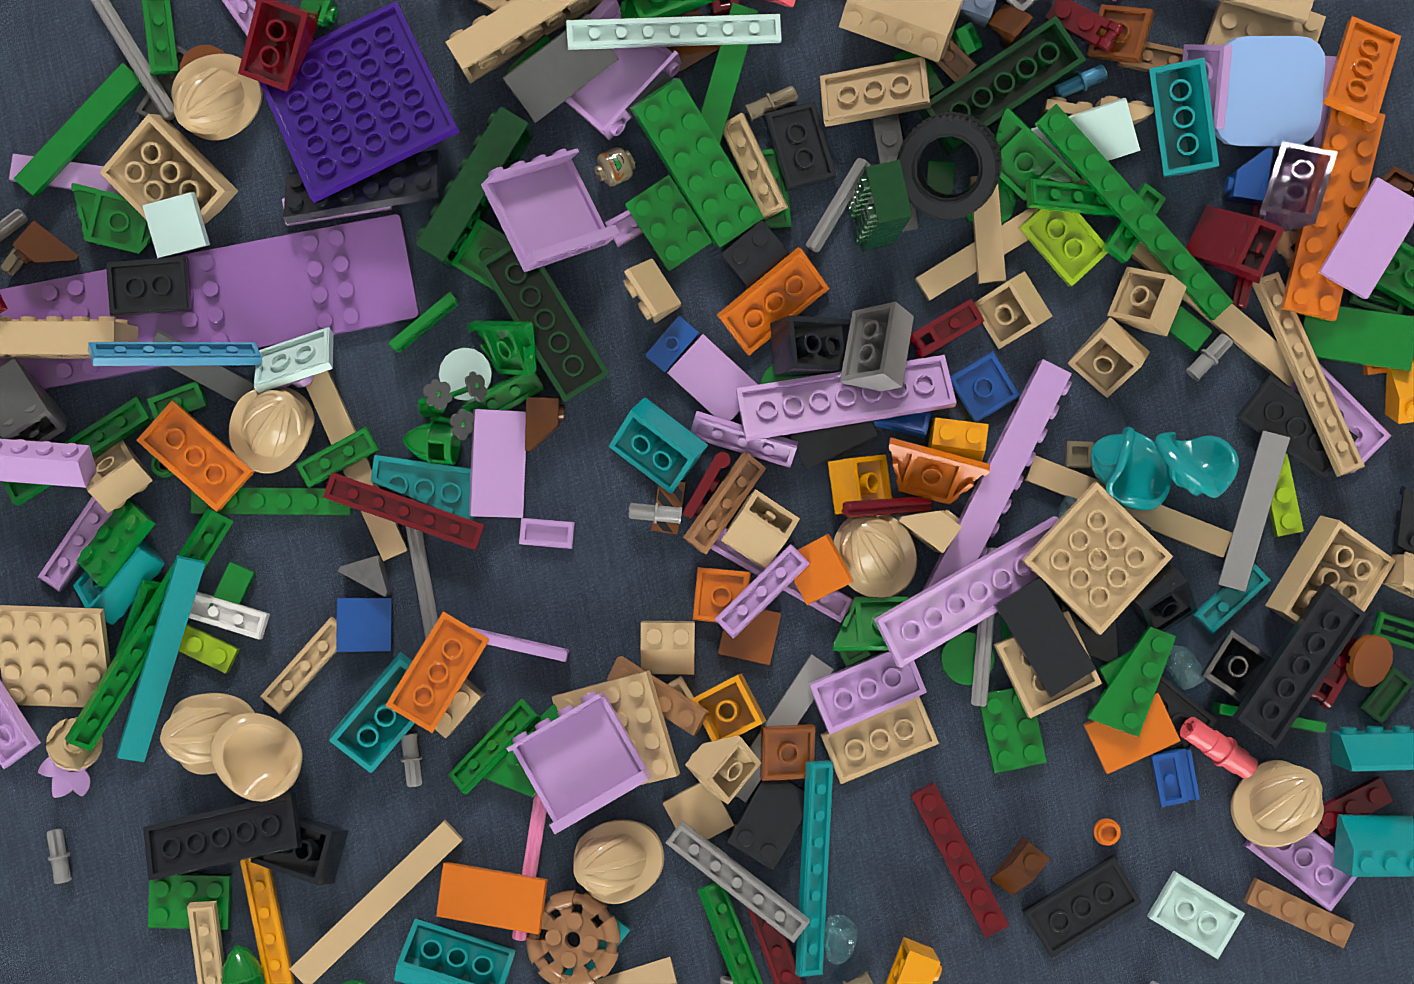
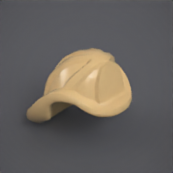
(214, 98)
(270, 428)
(877, 554)
(193, 726)
(256, 756)
(1277, 804)
(618, 860)

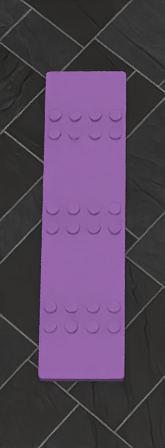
(247, 292)

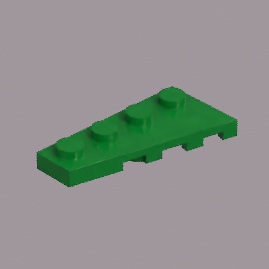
(1131, 692)

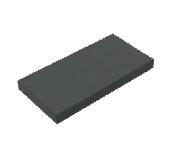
(555, 74)

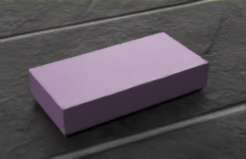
(546, 533)

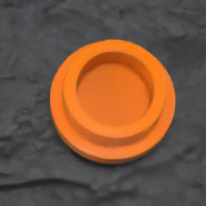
(1106, 831)

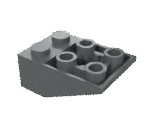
(26, 407)

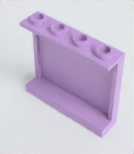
(613, 90)
(546, 210)
(580, 760)

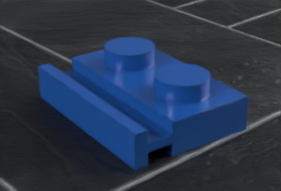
(1174, 776)

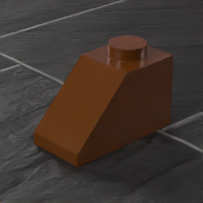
(41, 247)
(542, 420)
(1020, 866)

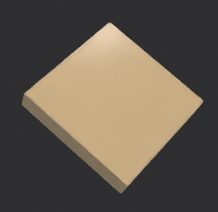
(699, 810)

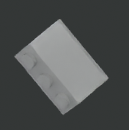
(877, 347)

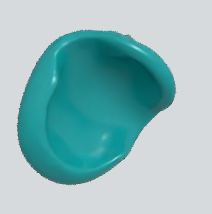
(1199, 464)
(1131, 470)

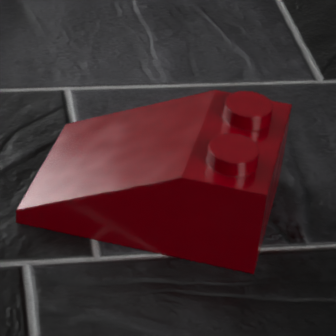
(277, 42)

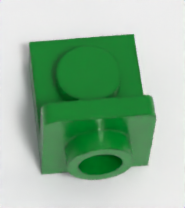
(326, 8)
(967, 38)

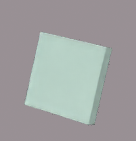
(176, 225)

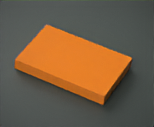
(1120, 748)

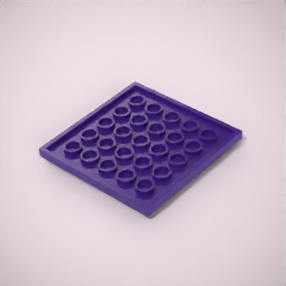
(360, 103)

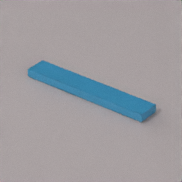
(173, 353)

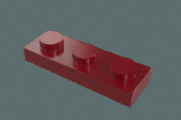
(1356, 801)

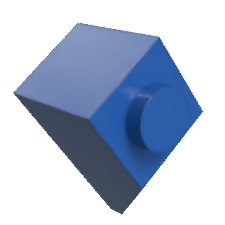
(1250, 181)

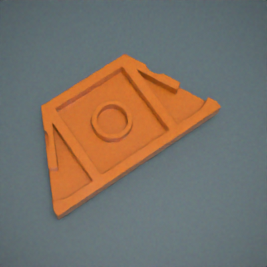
(933, 472)

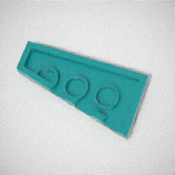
(432, 483)

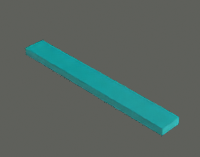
(160, 658)
(814, 866)

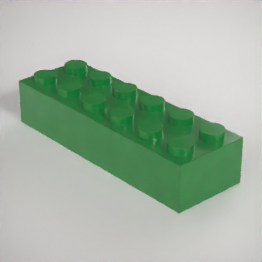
(696, 162)

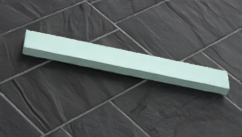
(673, 31)

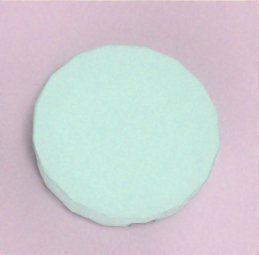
(459, 365)

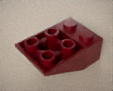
(1234, 242)

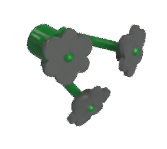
(438, 396)

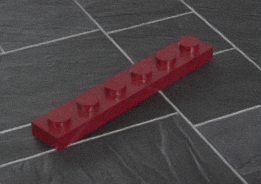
(404, 511)
(959, 860)

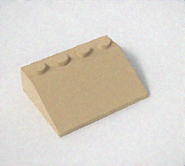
(910, 25)
(163, 164)
(1334, 557)

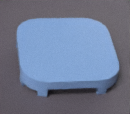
(1273, 91)

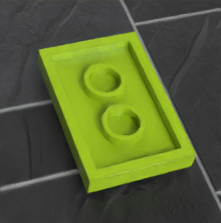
(1064, 242)

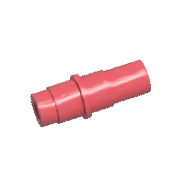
(1221, 749)

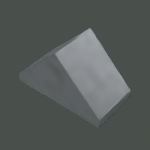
(370, 573)

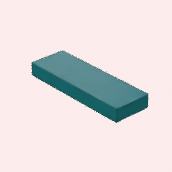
(1228, 601)

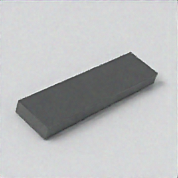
(216, 377)

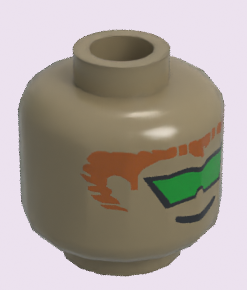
(614, 166)

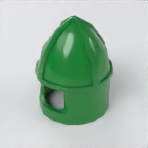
(433, 443)
(242, 968)

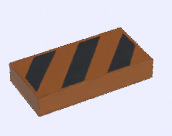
(672, 500)

